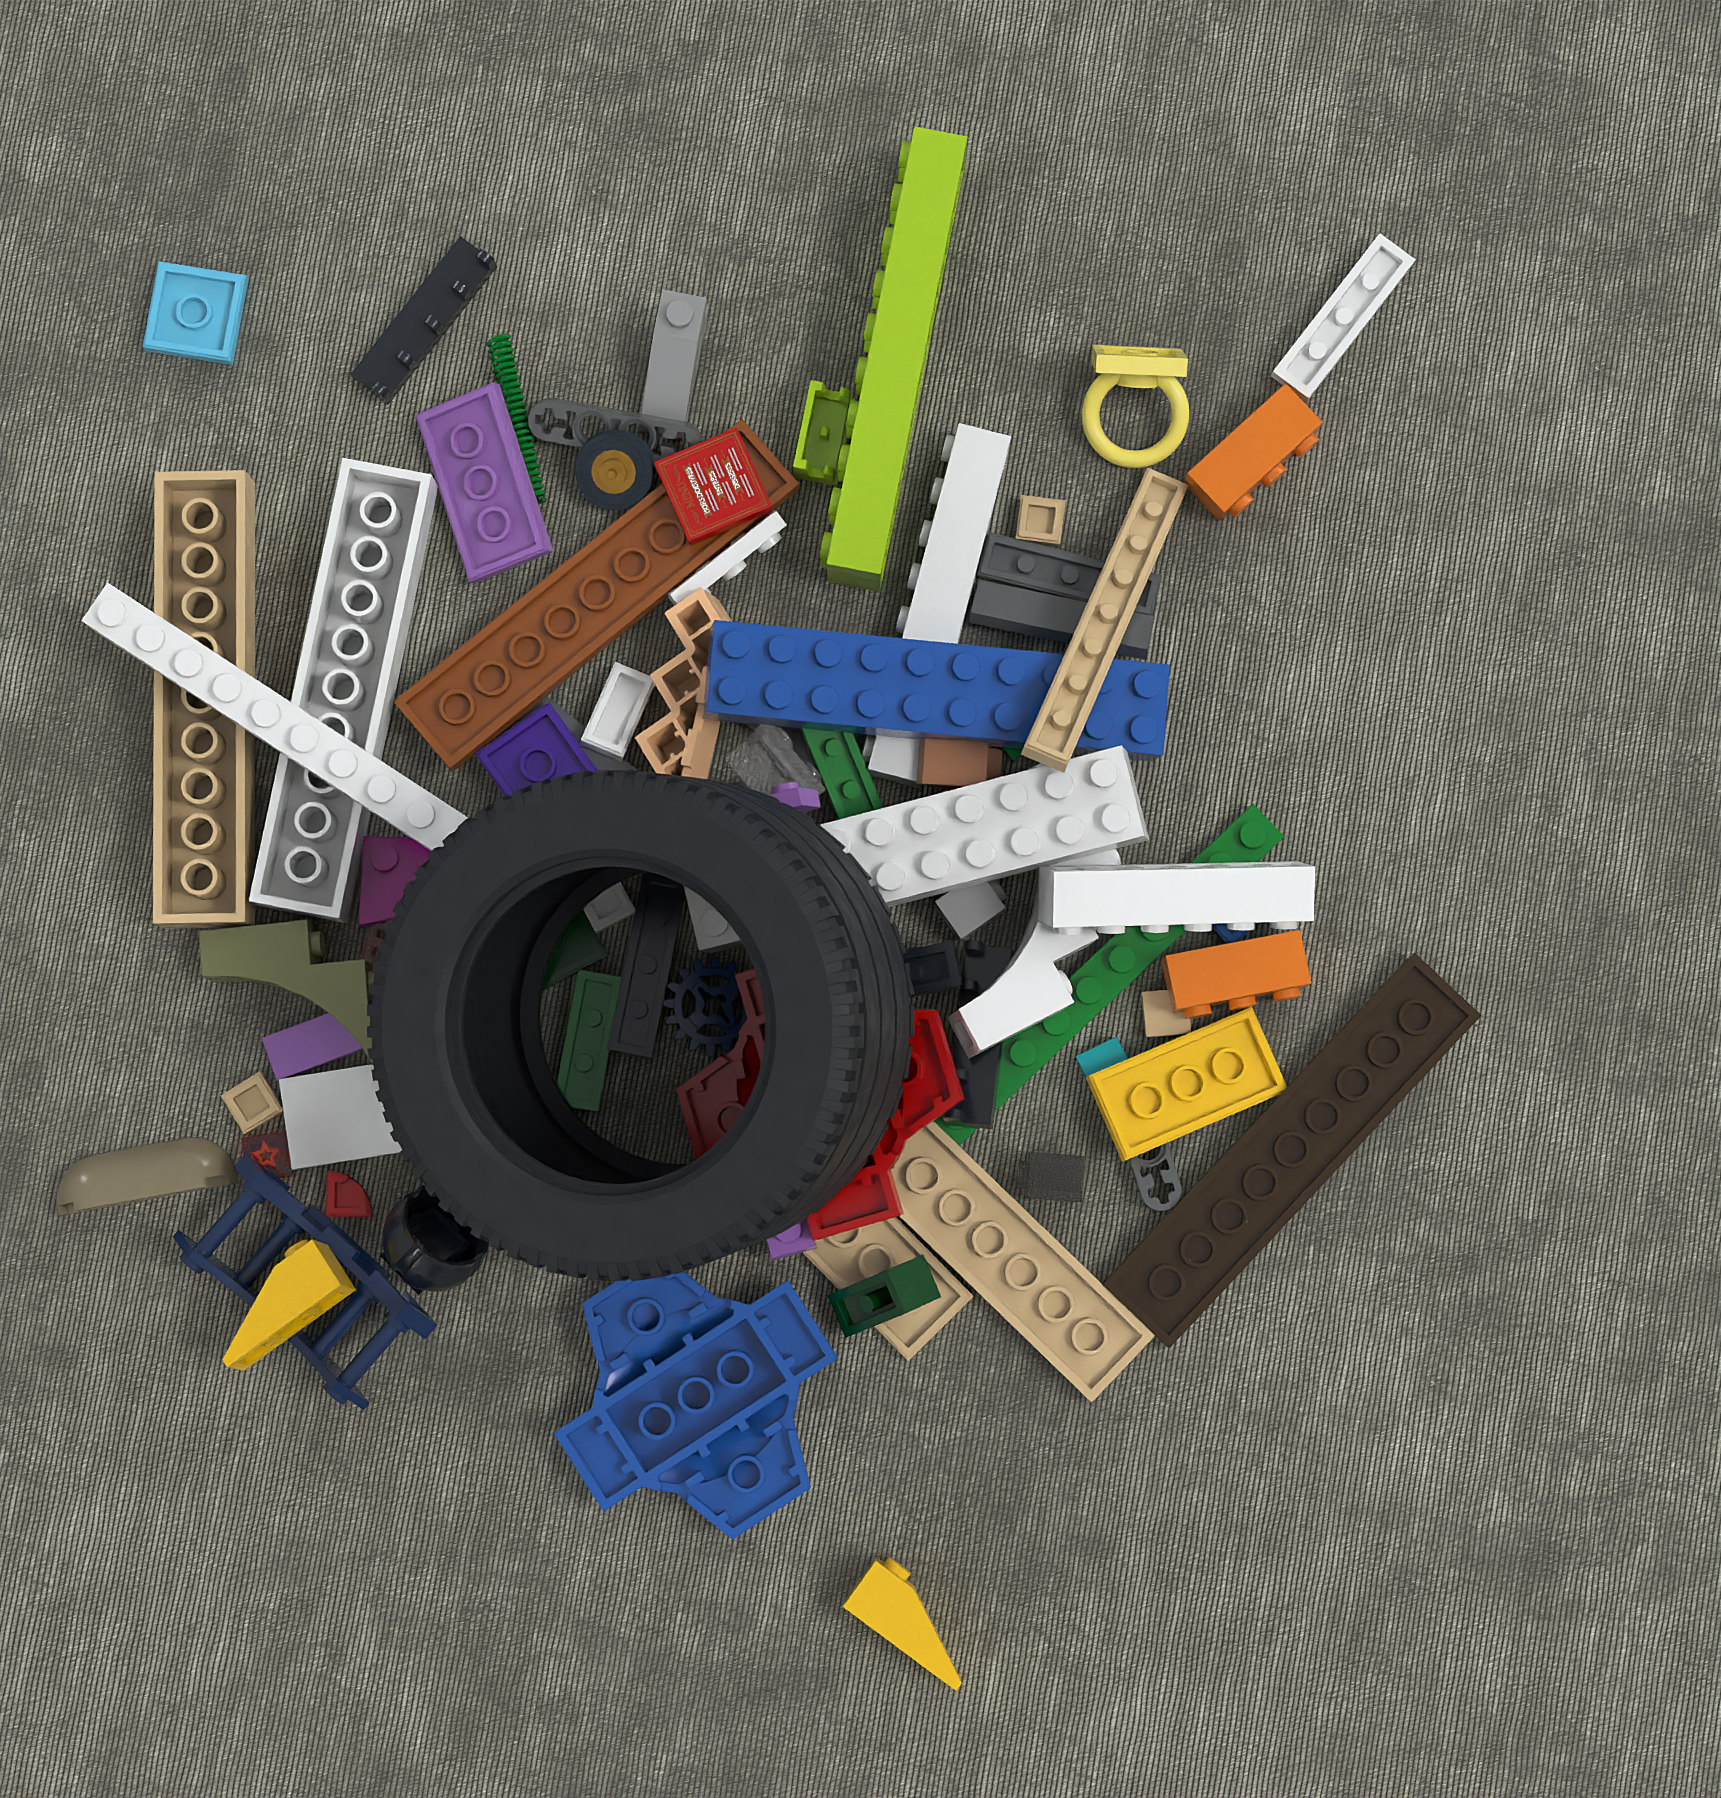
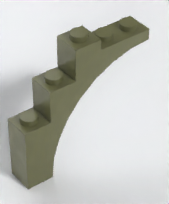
(289, 959)

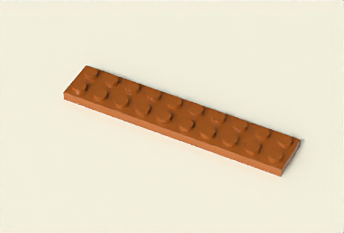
(570, 618)

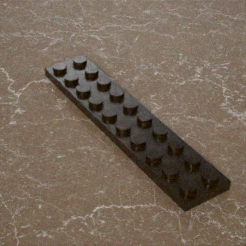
(1291, 1150)

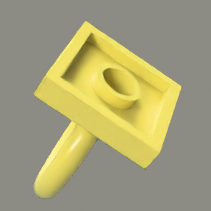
(1137, 369)

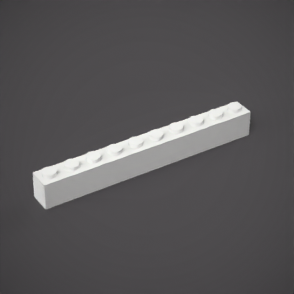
(272, 718)

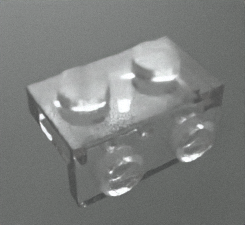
(769, 760)

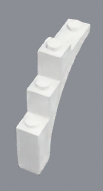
(1030, 983)

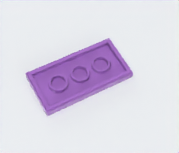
(484, 483)

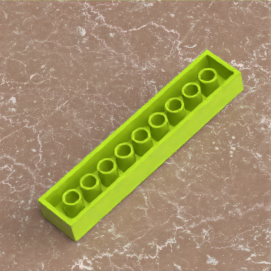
(896, 361)

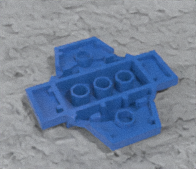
(697, 1398)

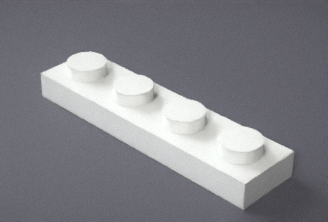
(1343, 317)

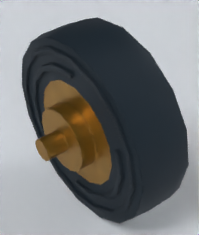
(615, 469)

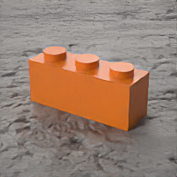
(1254, 454)
(1236, 974)

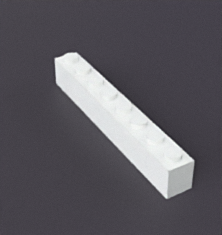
(947, 570)

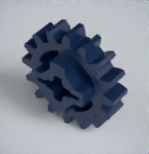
(696, 990)

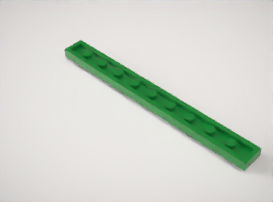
(1113, 970)

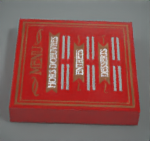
(713, 486)

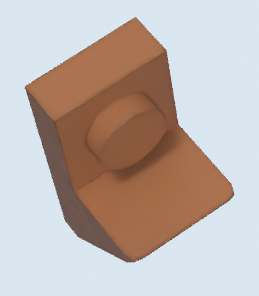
(956, 763)

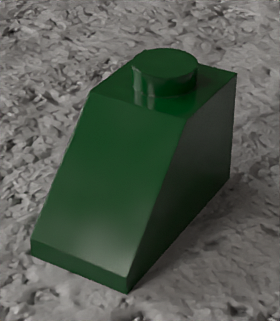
(884, 1296)

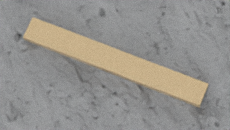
(1104, 621)

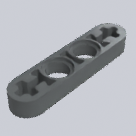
(612, 419)

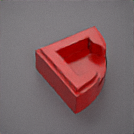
(346, 1197)

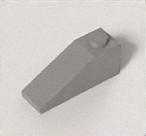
(674, 357)

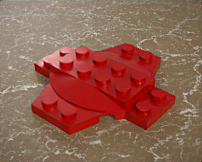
(720, 1091)

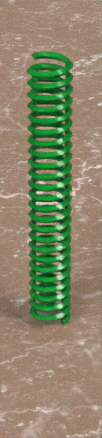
(517, 406)

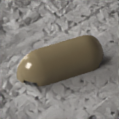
(144, 1174)

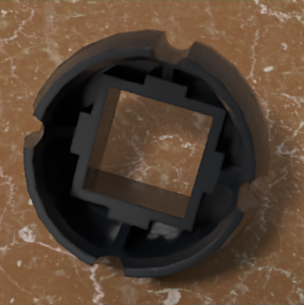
(453, 1248)

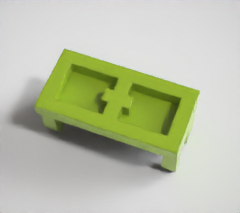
(822, 434)

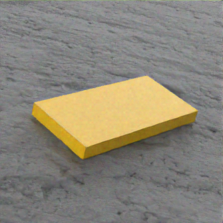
(1186, 1084)

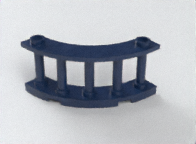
(403, 1309)

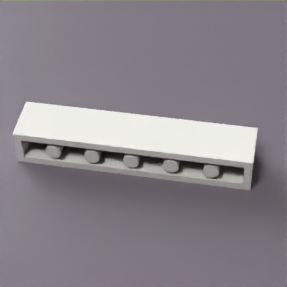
(1175, 895)

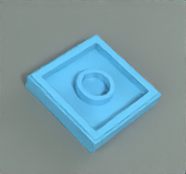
(195, 313)

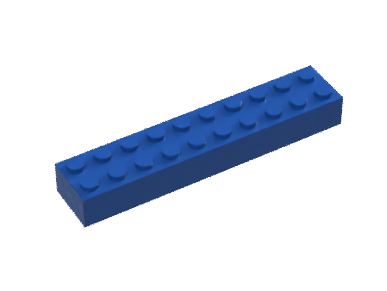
(918, 689)

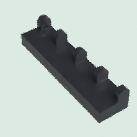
(424, 320)
(981, 1072)

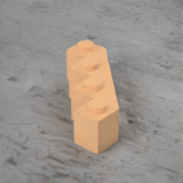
(682, 739)

